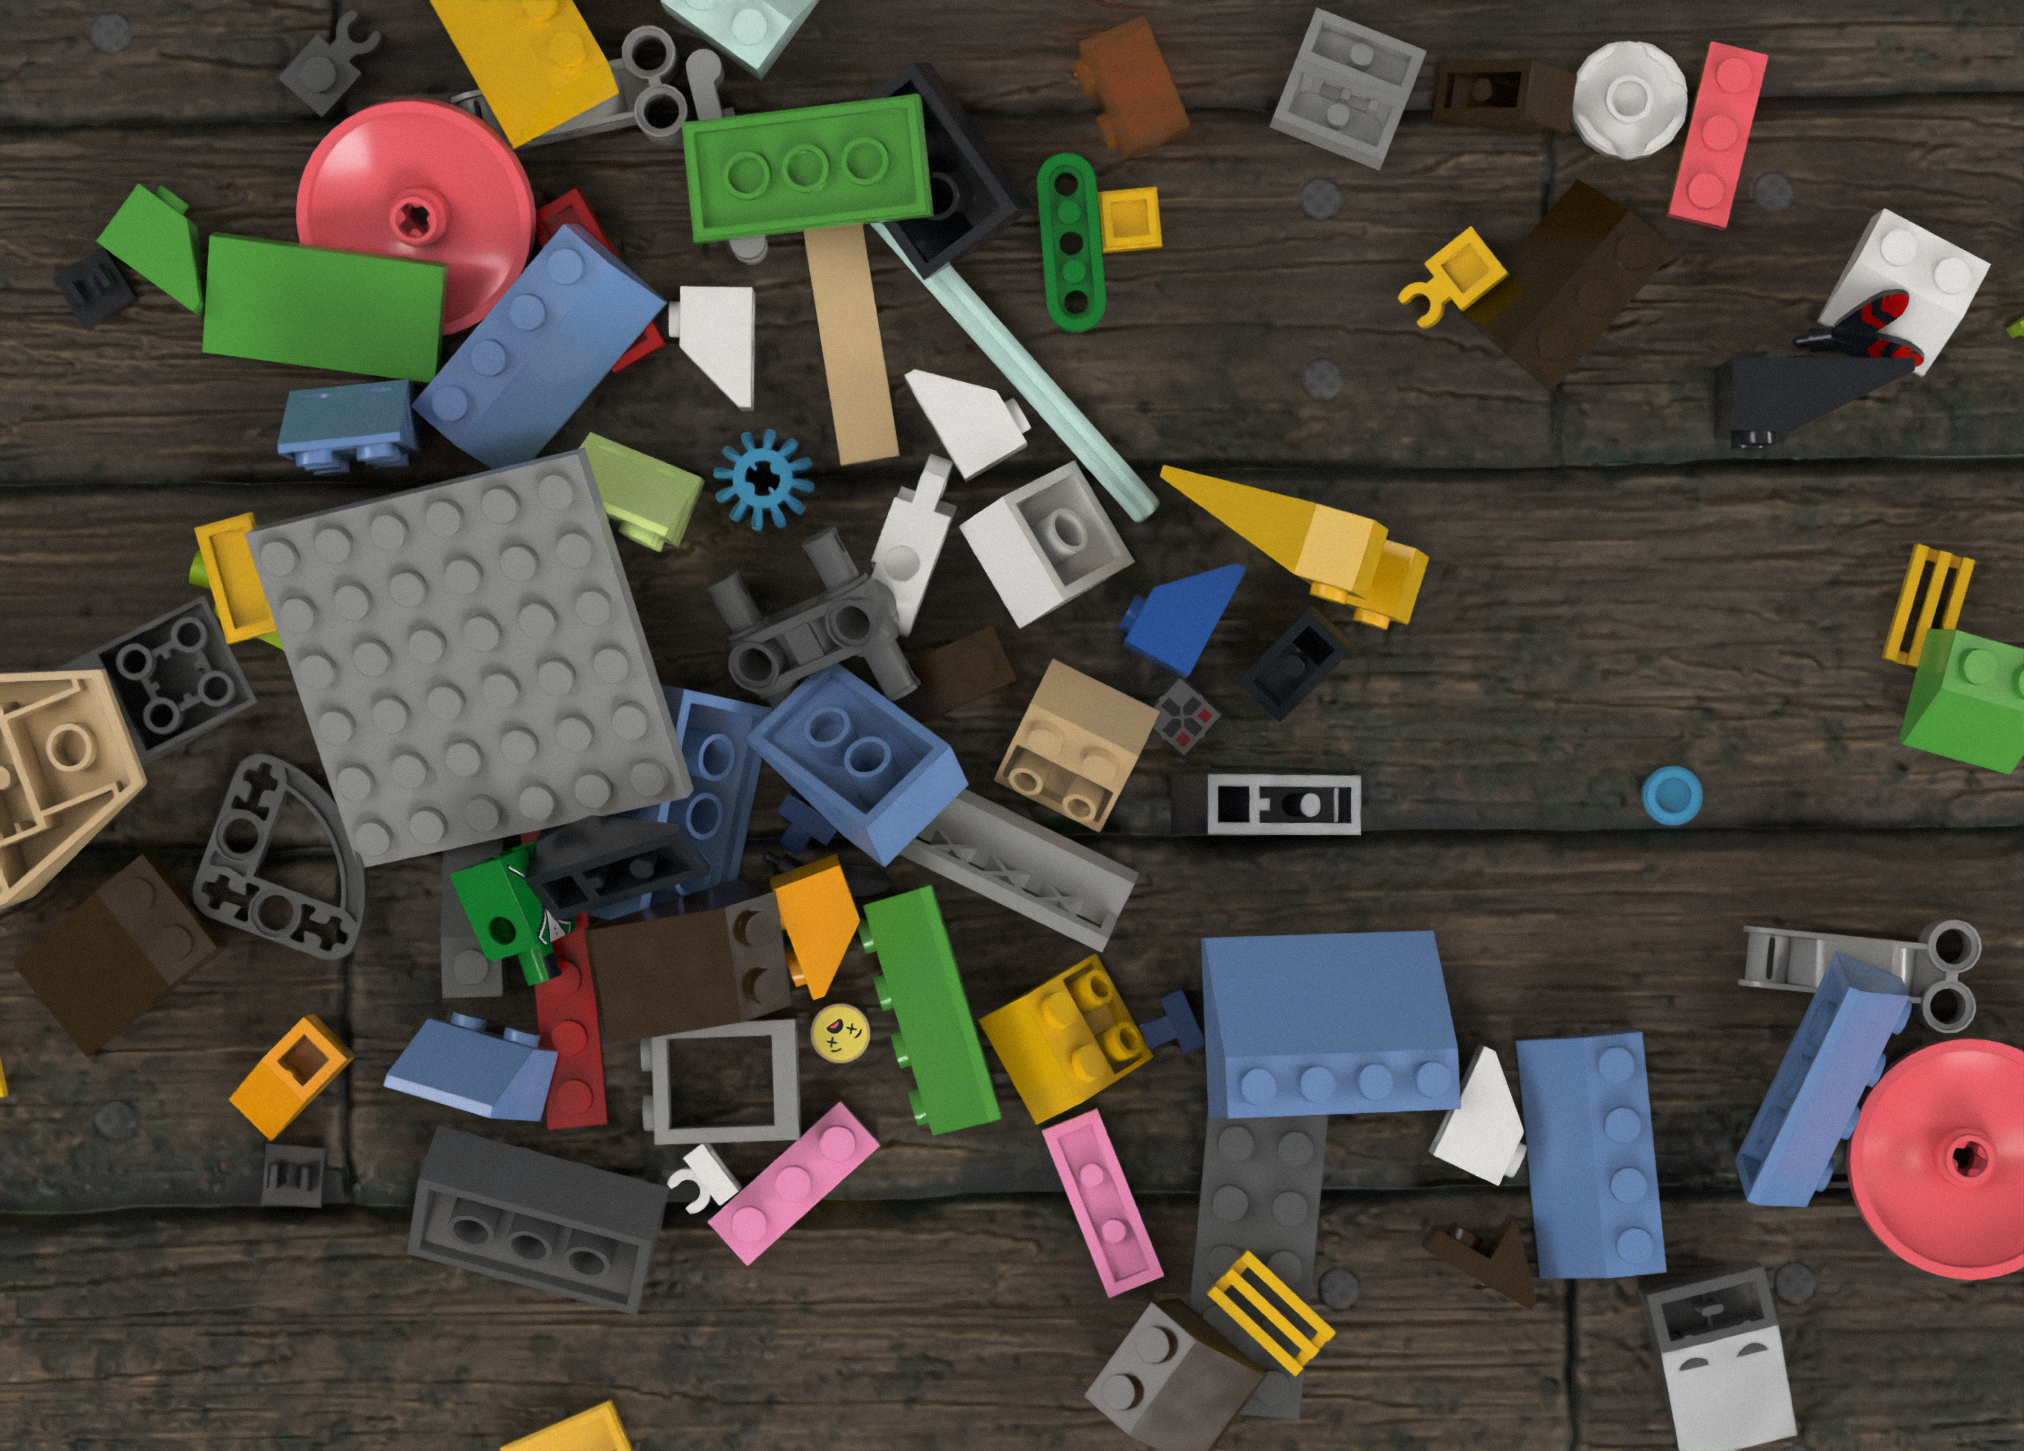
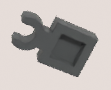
(325, 72)

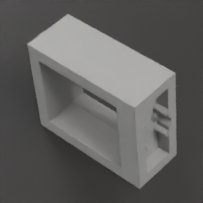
(786, 1086)

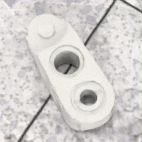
(914, 540)

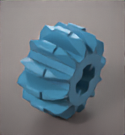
(779, 468)

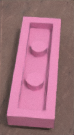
(794, 1183)
(1102, 1202)

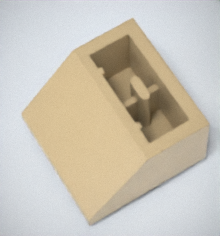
(1076, 745)

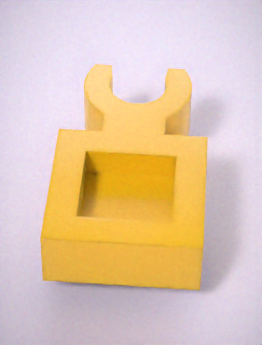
(1461, 273)

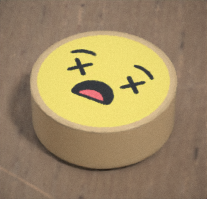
(840, 1033)

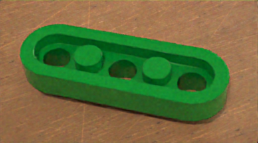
(1077, 216)

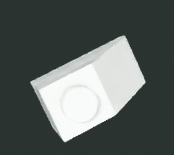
(719, 337)
(970, 421)
(1487, 1128)

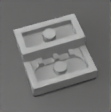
(1348, 89)

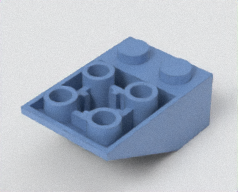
(351, 424)

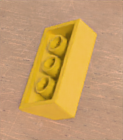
(529, 61)

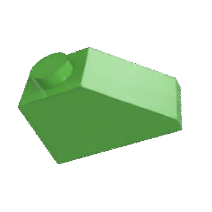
(159, 244)

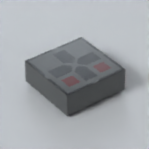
(1184, 717)

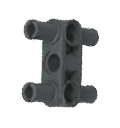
(814, 630)

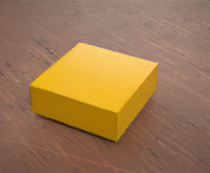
(1129, 220)

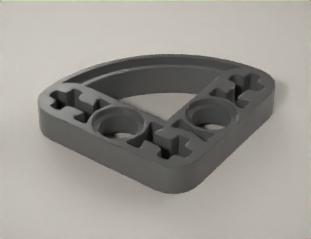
(245, 867)

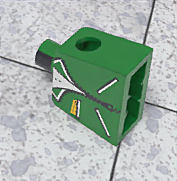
(509, 914)

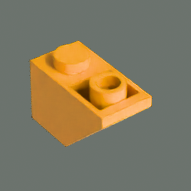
(819, 919)
(291, 1076)

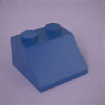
(1179, 618)

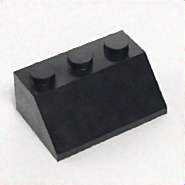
(968, 182)

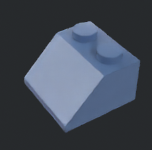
(476, 1068)

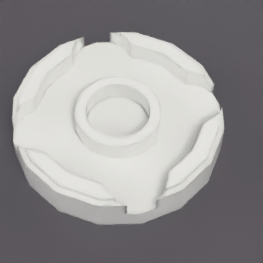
(1629, 100)

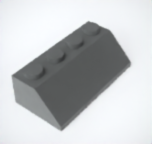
(536, 1220)

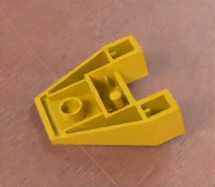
(1329, 548)

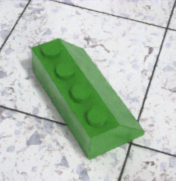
(931, 1010)

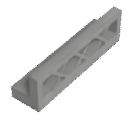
(1028, 857)

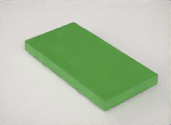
(807, 169)
(324, 307)

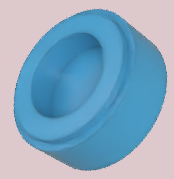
(1671, 795)

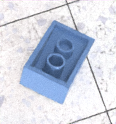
(859, 761)

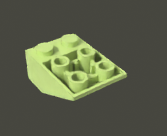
(642, 493)

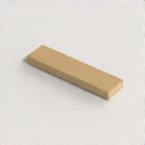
(851, 345)

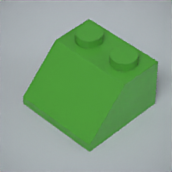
(1967, 701)

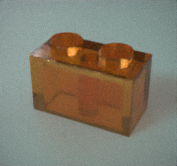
(1132, 89)

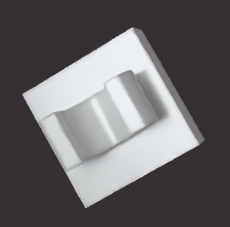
(710, 1174)

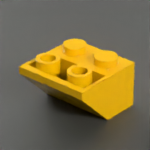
(1066, 1039)

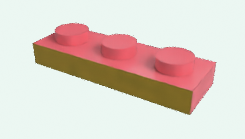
(1717, 135)

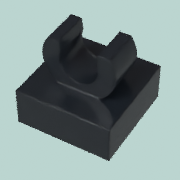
(95, 288)
(294, 1174)

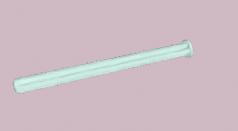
(1036, 387)

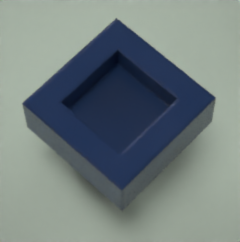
(805, 823)
(1176, 1023)

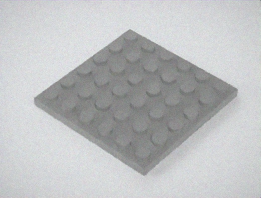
(471, 659)

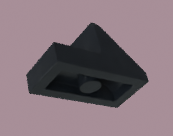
(1296, 663)

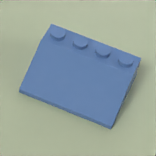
(1327, 1025)

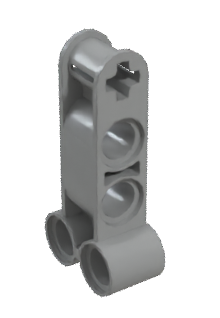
(637, 95)
(1801, 959)

